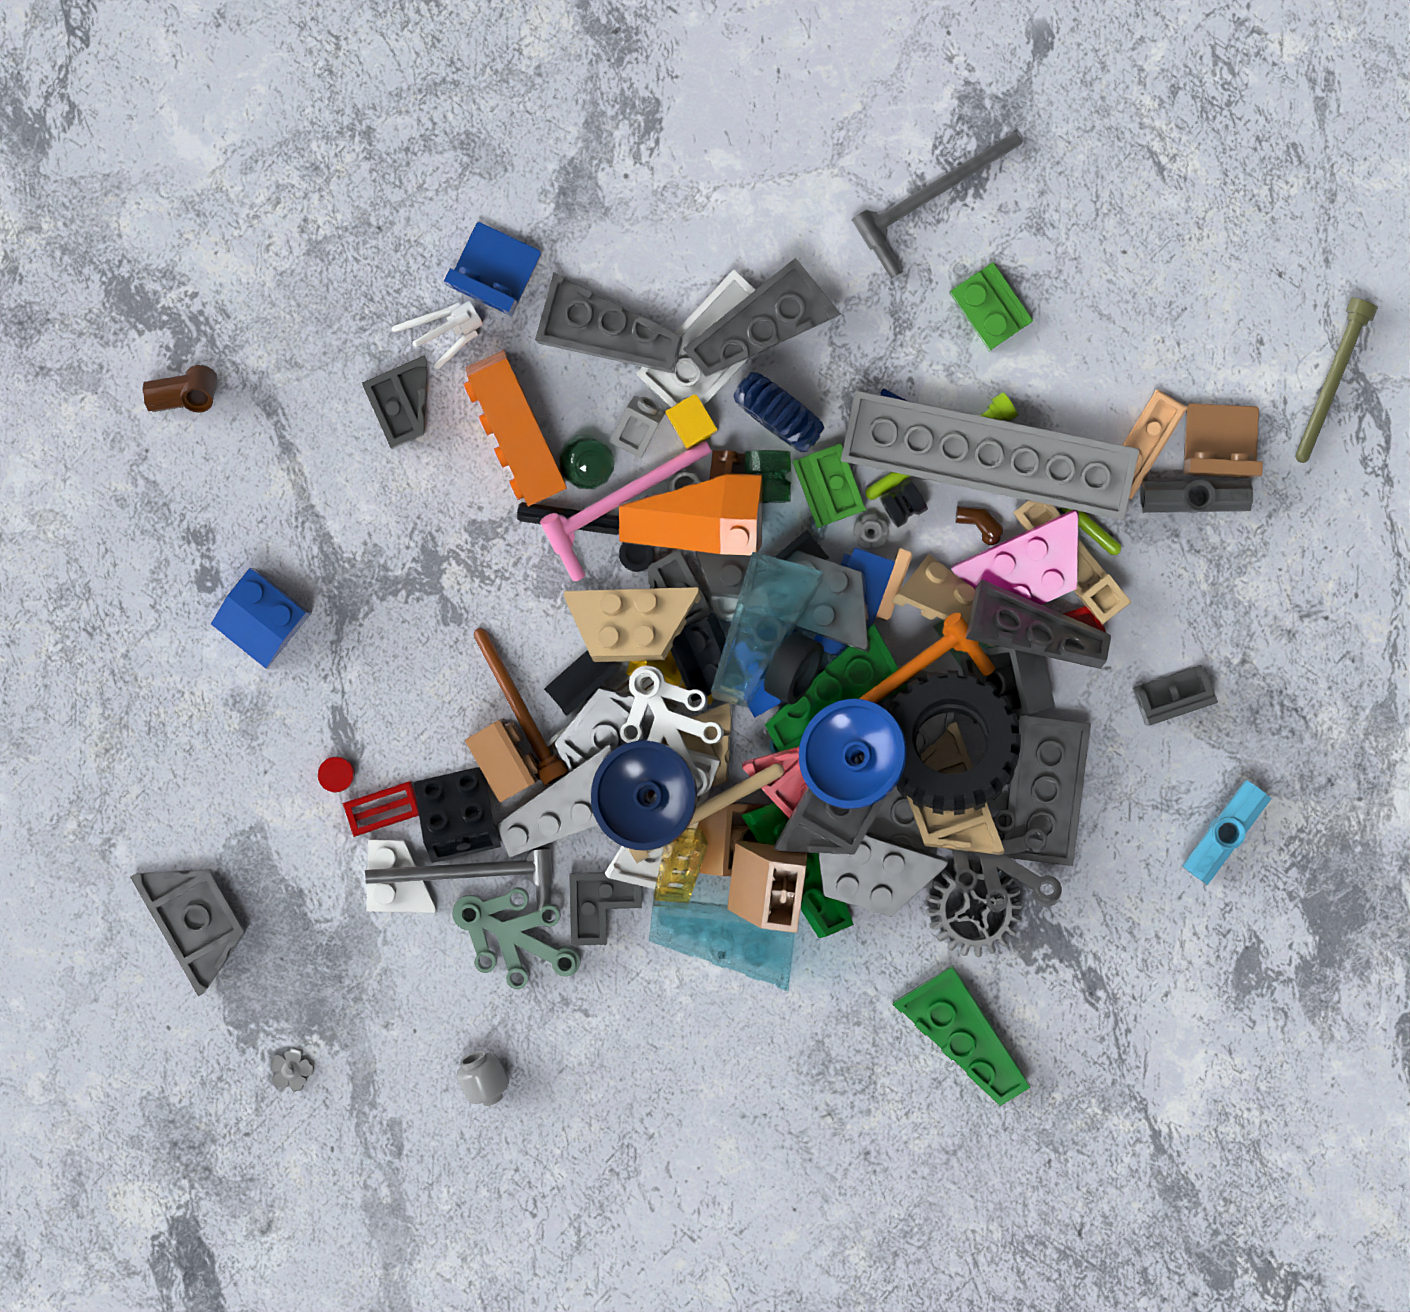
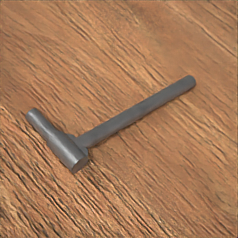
(874, 226)
(536, 866)

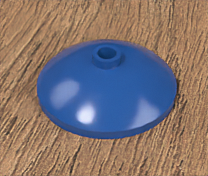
(830, 750)

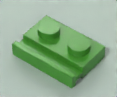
(991, 306)
(828, 486)

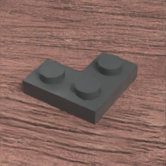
(589, 900)

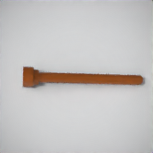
(550, 766)

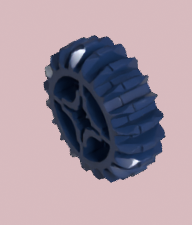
(778, 411)

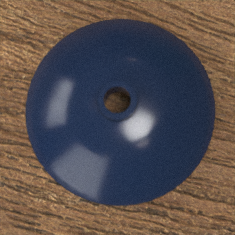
(622, 790)

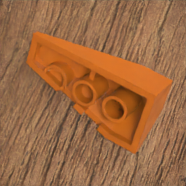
(701, 517)

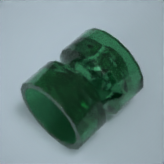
(773, 467)

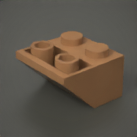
(503, 759)
(767, 885)

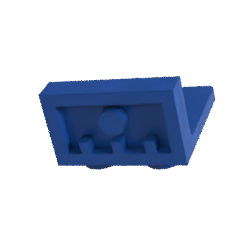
(493, 269)

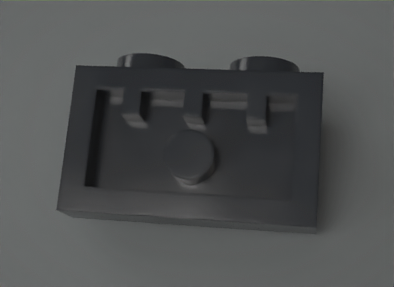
(698, 654)

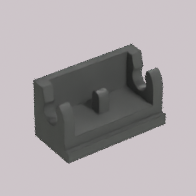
(1174, 695)

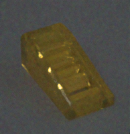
(691, 845)

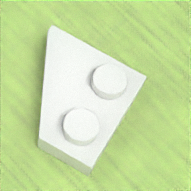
(395, 896)

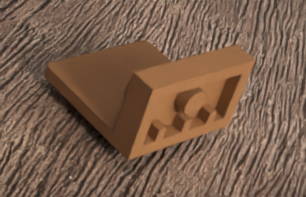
(1221, 441)

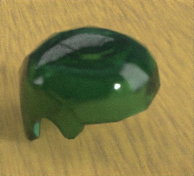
(586, 462)

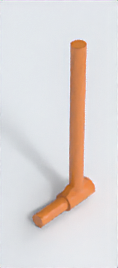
(955, 633)

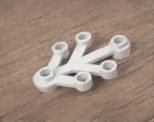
(667, 722)

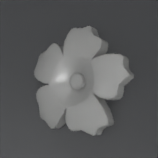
(291, 1070)

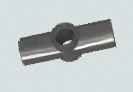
(1174, 496)

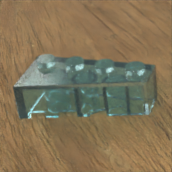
(765, 615)
(723, 939)

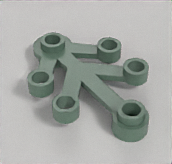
(511, 934)

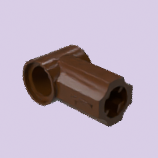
(192, 391)

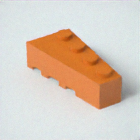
(515, 429)

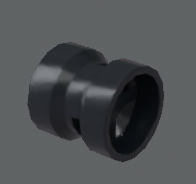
(897, 508)

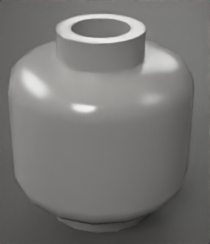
(482, 1078)

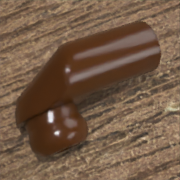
(984, 520)

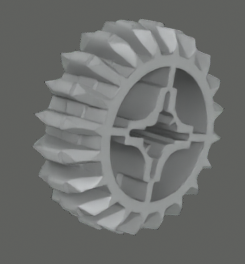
(958, 914)

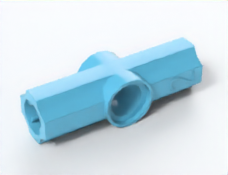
(1241, 813)

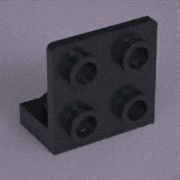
(456, 815)

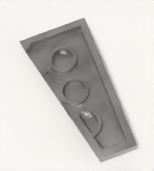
(1026, 626)

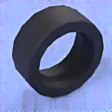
(793, 668)

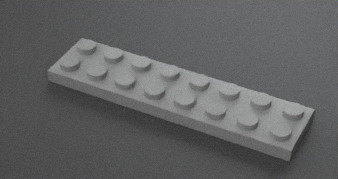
(990, 455)

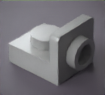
(637, 425)

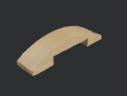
(1094, 587)

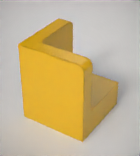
(691, 421)

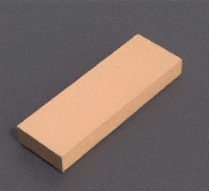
(1152, 432)

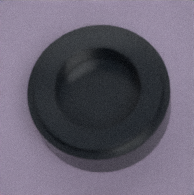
(636, 556)

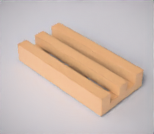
(894, 584)

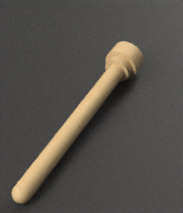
(726, 798)

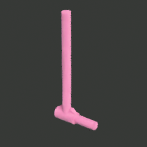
(561, 530)

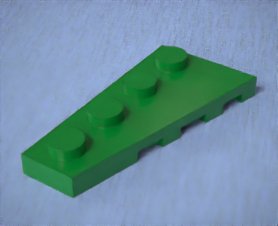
(844, 678)
(821, 912)
(956, 1023)

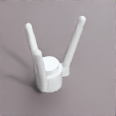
(461, 320)

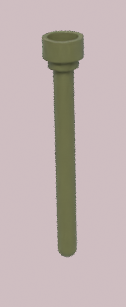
(1359, 315)

